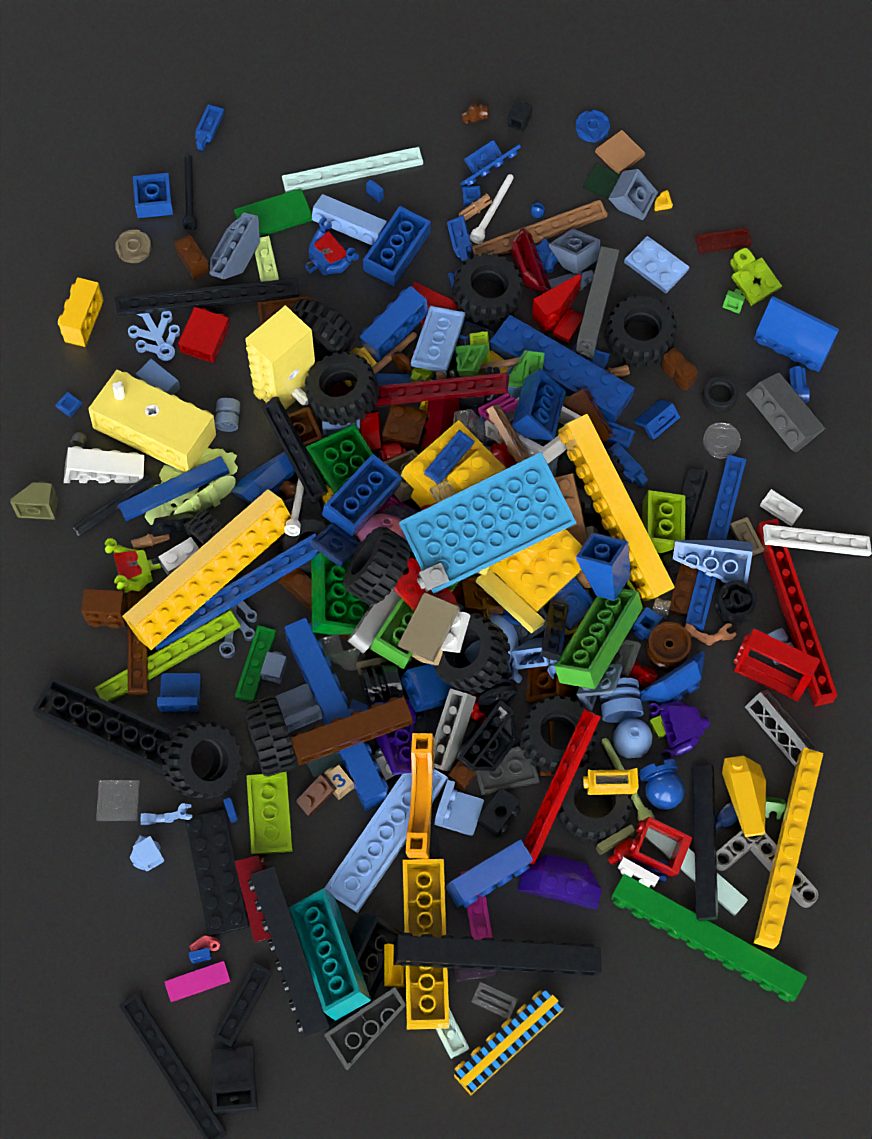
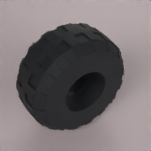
(309, 526)

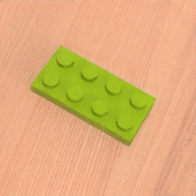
(269, 814)

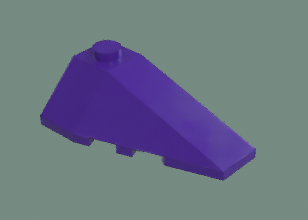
(397, 745)

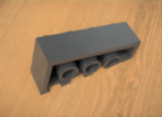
(361, 1029)

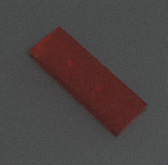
(723, 240)

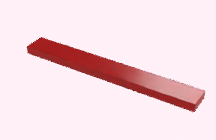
(560, 783)

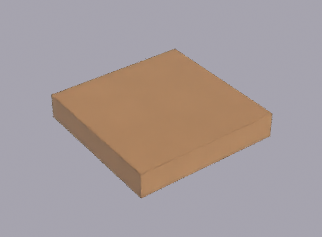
(620, 152)

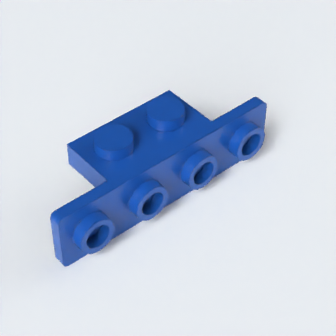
(485, 158)

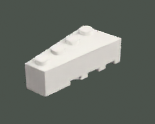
(102, 466)

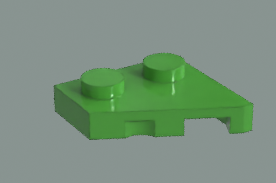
(470, 359)

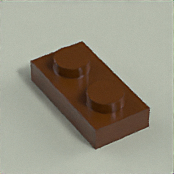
(316, 794)

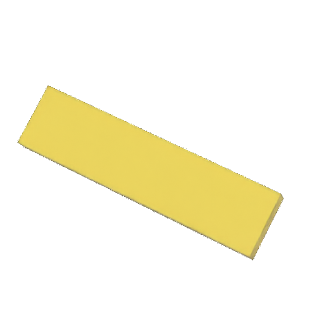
(510, 601)

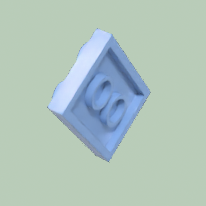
(656, 264)

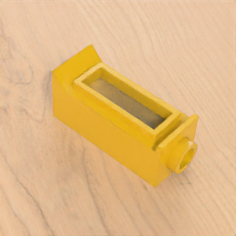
(611, 782)

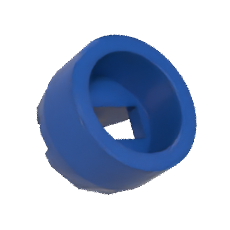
(537, 210)

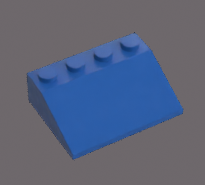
(796, 334)

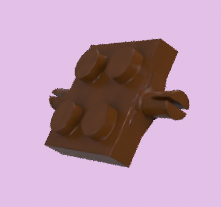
(477, 599)

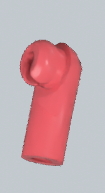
(205, 942)

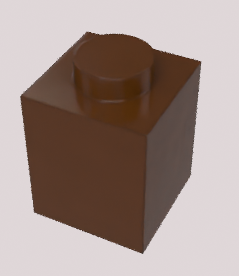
(461, 776)

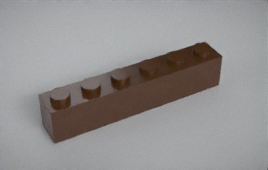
(301, 587)
(351, 730)

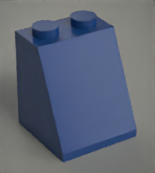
(605, 564)

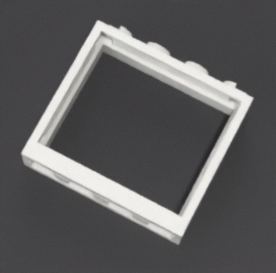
(549, 451)

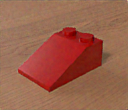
(553, 304)

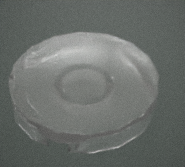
(721, 440)

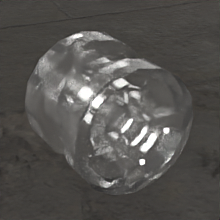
(661, 606)

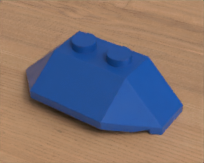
(676, 683)

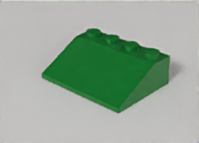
(339, 456)
(332, 606)

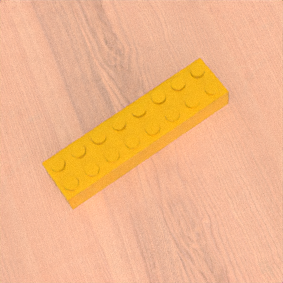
(425, 914)

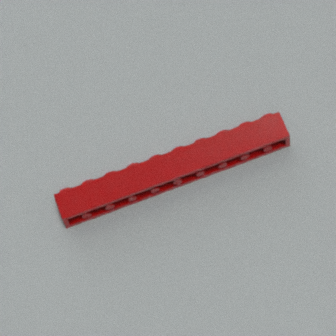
(797, 615)

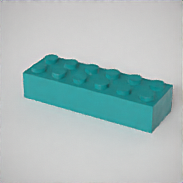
(329, 954)

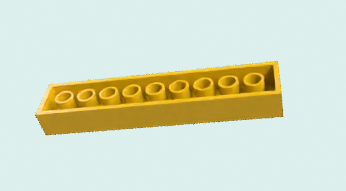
(615, 506)
(208, 570)

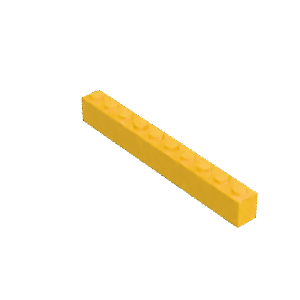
(788, 849)

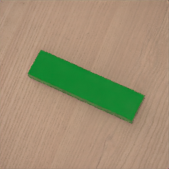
(251, 674)

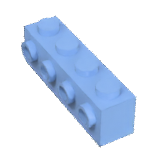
(348, 219)

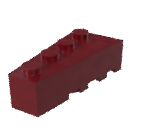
(440, 418)
(244, 869)

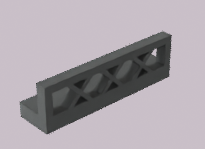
(782, 720)

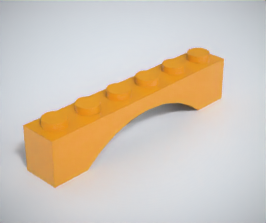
(421, 796)

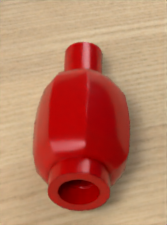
(620, 851)

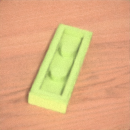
(265, 260)

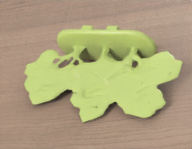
(197, 500)

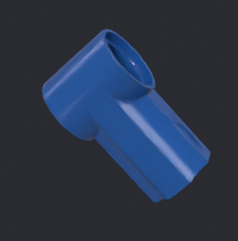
(797, 380)

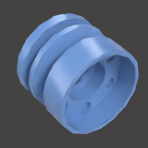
(623, 702)

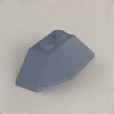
(235, 247)

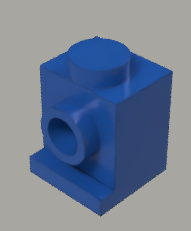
(649, 619)

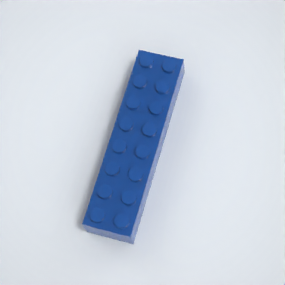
(564, 366)

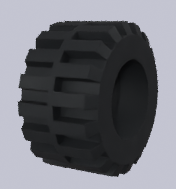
(203, 527)

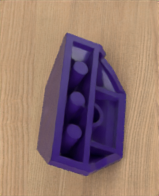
(562, 881)

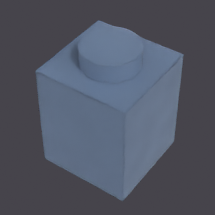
(274, 667)

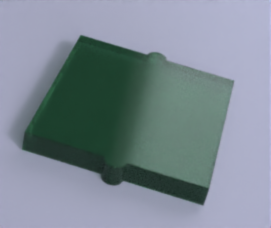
(601, 181)

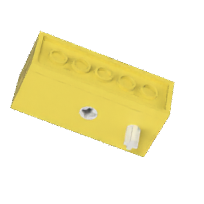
(281, 358)
(152, 421)

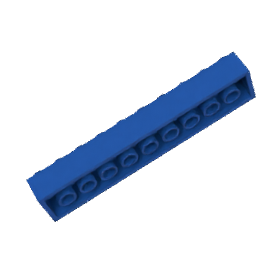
(333, 704)

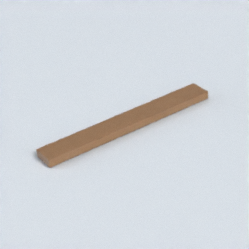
(545, 229)

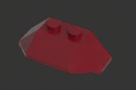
(529, 263)

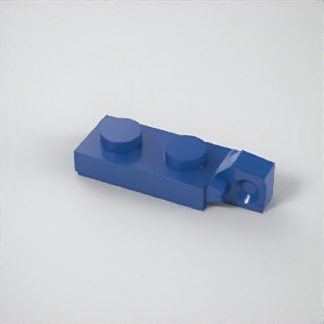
(208, 125)
(460, 237)
(632, 469)

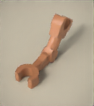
(710, 639)

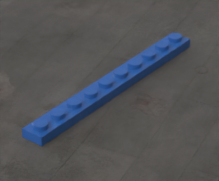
(717, 530)
(245, 588)

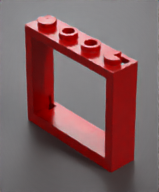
(780, 653)

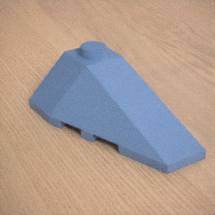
(718, 558)

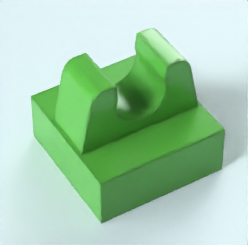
(734, 301)
(775, 804)

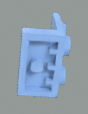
(458, 810)

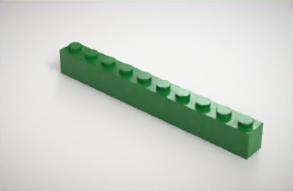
(709, 938)

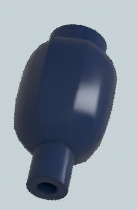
(726, 816)

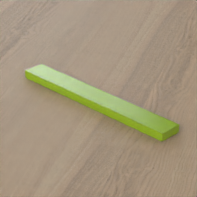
(173, 654)

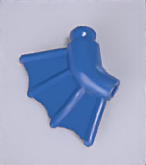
(546, 255)

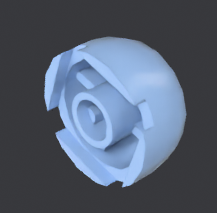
(632, 738)

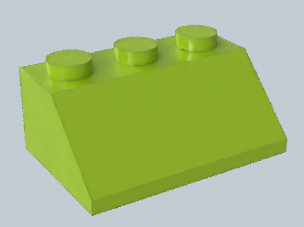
(664, 519)

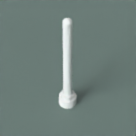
(478, 234)
(293, 525)

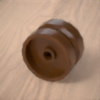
(668, 646)

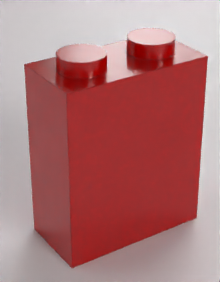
(204, 334)

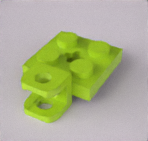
(746, 270)

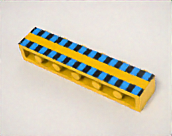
(508, 1041)

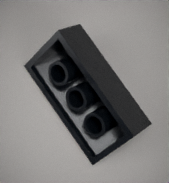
(368, 944)

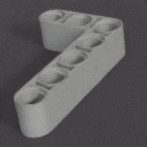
(755, 845)

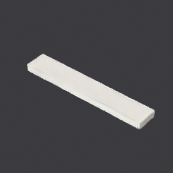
(817, 540)

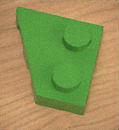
(526, 365)

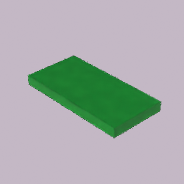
(279, 212)

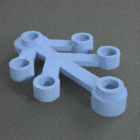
(156, 335)

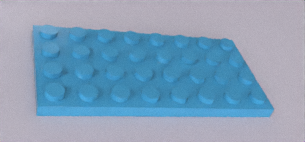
(489, 521)

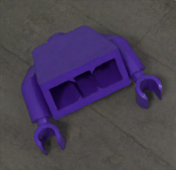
(681, 725)

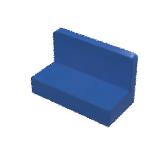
(658, 418)

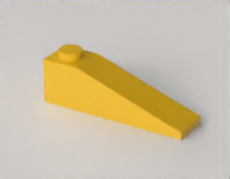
(748, 793)

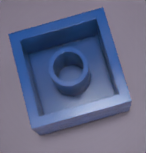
(152, 195)

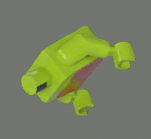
(131, 566)

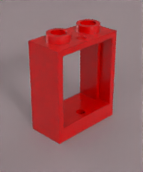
(678, 855)

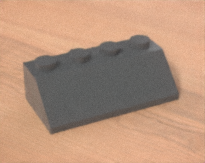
(786, 411)

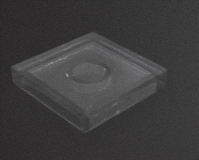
(118, 800)

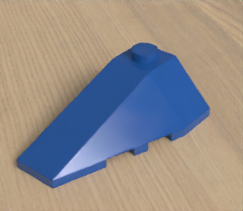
(265, 477)

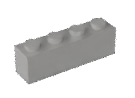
(452, 728)

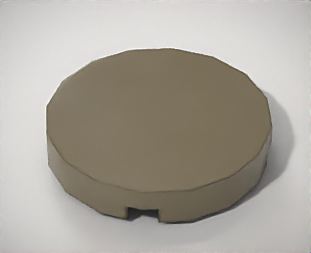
(133, 246)

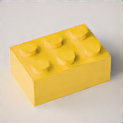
(80, 311)

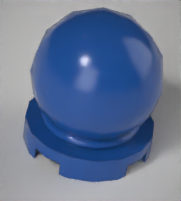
(663, 786)

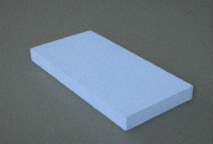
(438, 339)

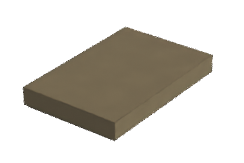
(429, 627)

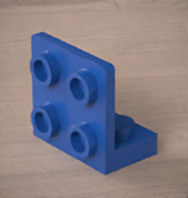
(179, 692)

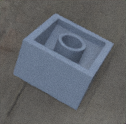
(633, 194)
(576, 250)

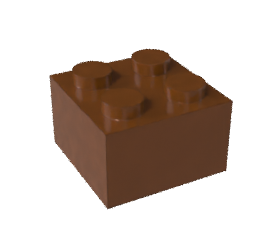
(405, 426)
(104, 608)

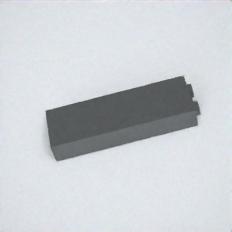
(597, 302)

